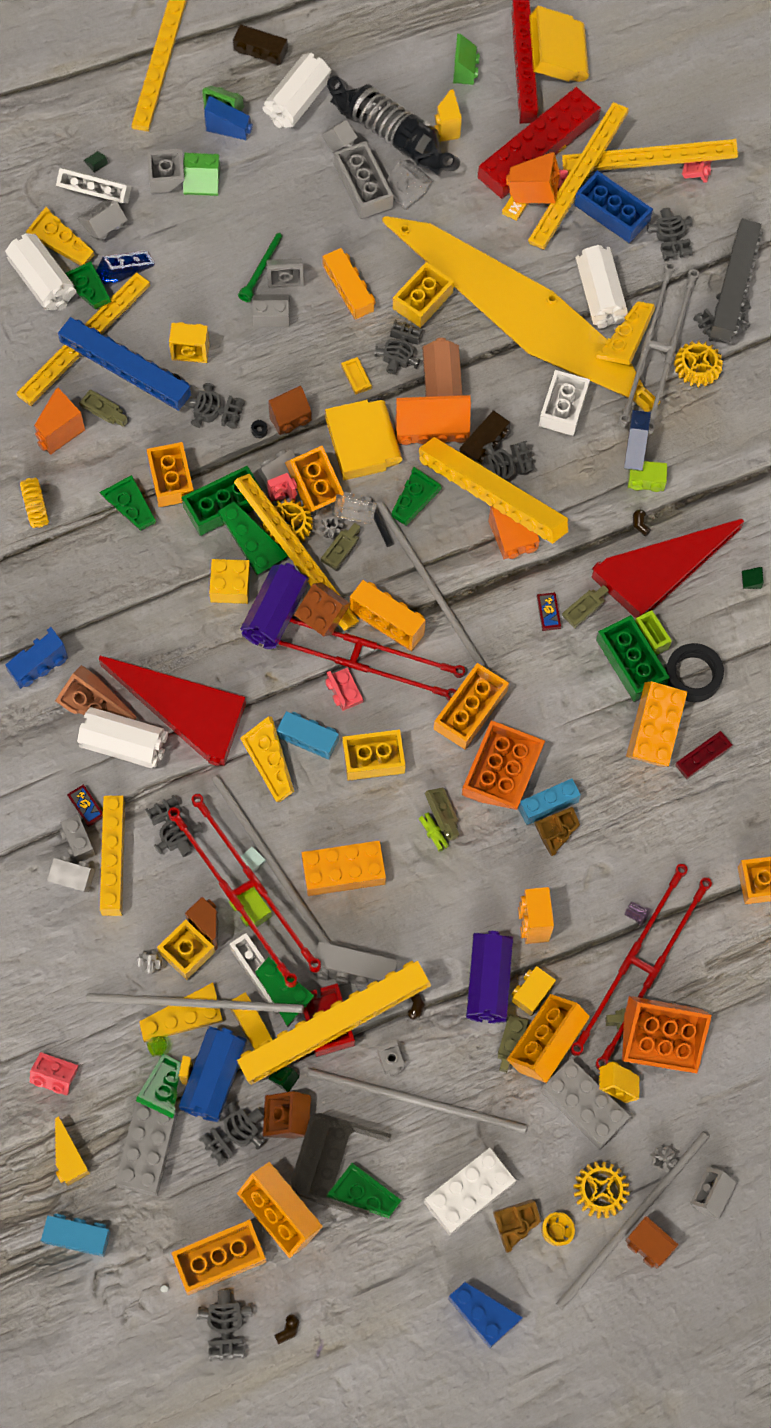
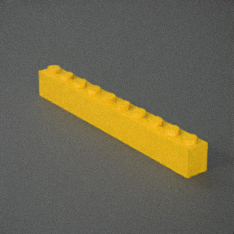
(494, 490)
(334, 1022)

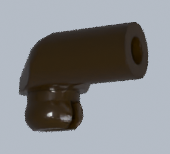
(638, 522)
(417, 1007)
(290, 1329)

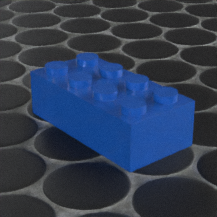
(613, 206)

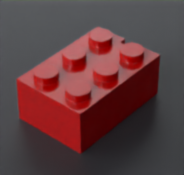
(329, 995)

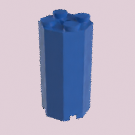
(213, 1074)

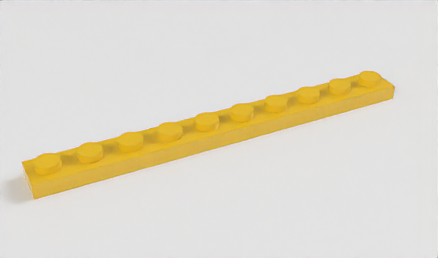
(158, 65)
(660, 155)
(578, 175)
(65, 356)
(287, 539)

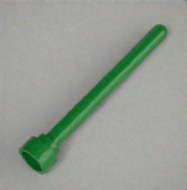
(246, 292)

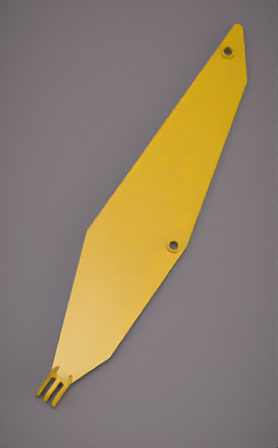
(521, 308)

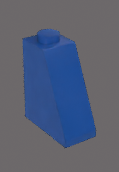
(226, 120)

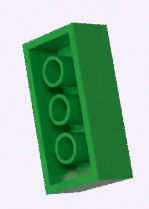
(205, 502)
(631, 656)

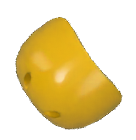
(557, 1230)

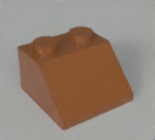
(289, 410)
(204, 918)
(286, 1115)
(651, 1243)

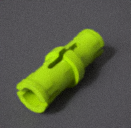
(433, 832)

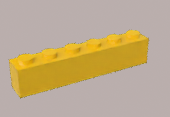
(112, 856)

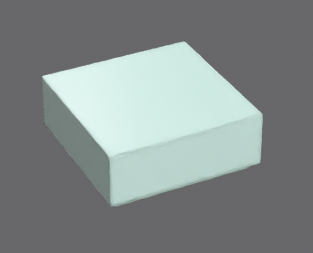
(253, 859)

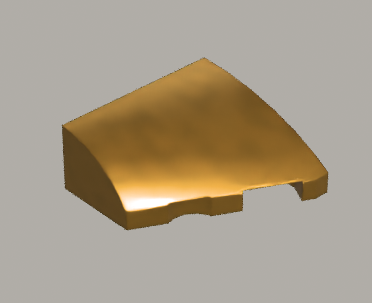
(557, 828)
(516, 1222)

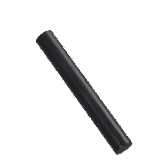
(380, 524)

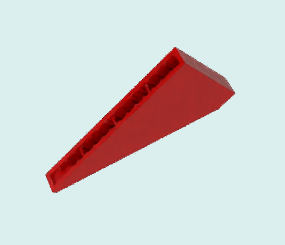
(651, 573)
(195, 712)

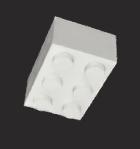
(564, 402)

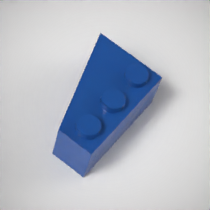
(37, 660)
(483, 1313)

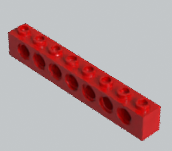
(524, 62)

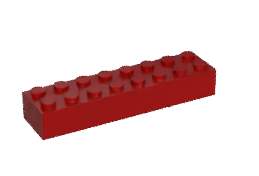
(544, 135)

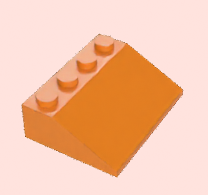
(435, 416)
(502, 766)
(664, 1034)

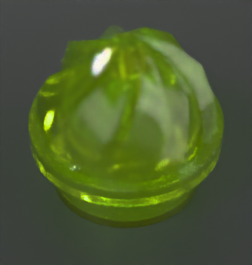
(157, 1046)

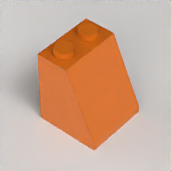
(535, 180)
(58, 423)
(511, 536)

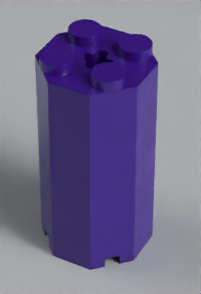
(274, 606)
(489, 977)

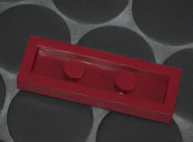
(703, 755)

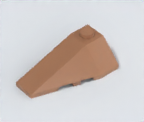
(88, 691)

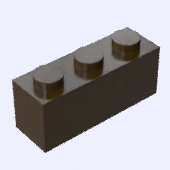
(260, 44)
(492, 430)

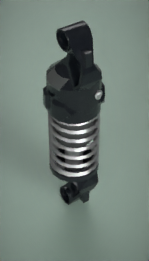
(400, 127)

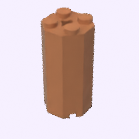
(442, 368)

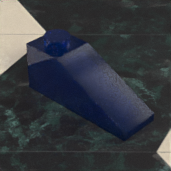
(122, 266)

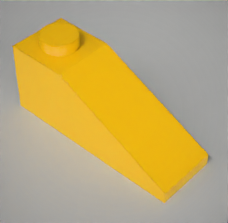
(251, 1023)
(68, 1160)

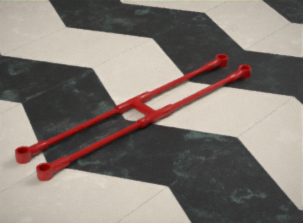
(359, 642)
(233, 894)
(632, 959)

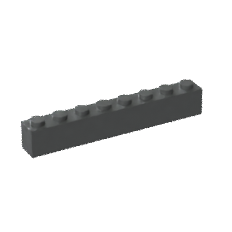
(735, 280)

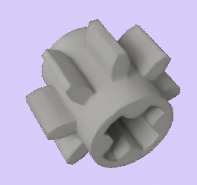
(331, 526)
(149, 961)
(663, 1158)

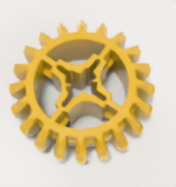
(695, 354)
(34, 502)
(298, 515)
(613, 1176)

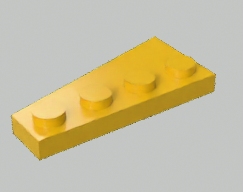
(60, 238)
(628, 335)
(268, 757)
(181, 1019)

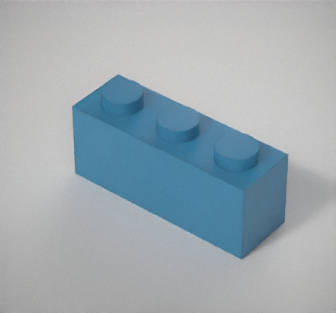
(308, 734)
(549, 801)
(76, 1235)

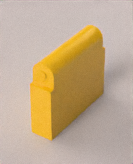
(558, 45)
(362, 438)

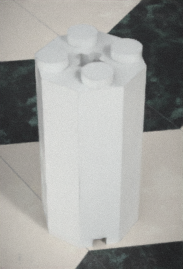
(297, 91)
(40, 272)
(601, 286)
(122, 738)

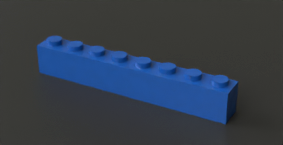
(125, 363)

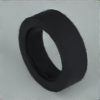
(704, 653)

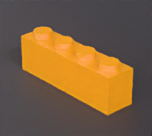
(348, 283)

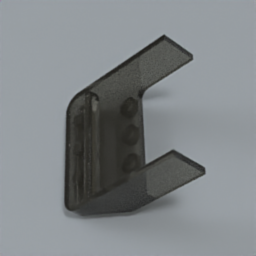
(322, 1156)

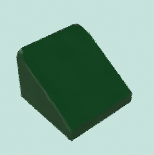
(96, 161)
(752, 578)
(284, 1078)

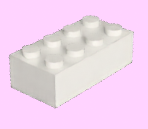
(469, 1191)

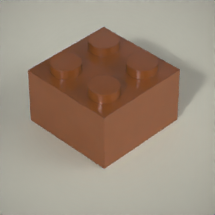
(322, 609)

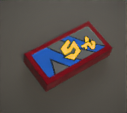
(548, 611)
(85, 805)

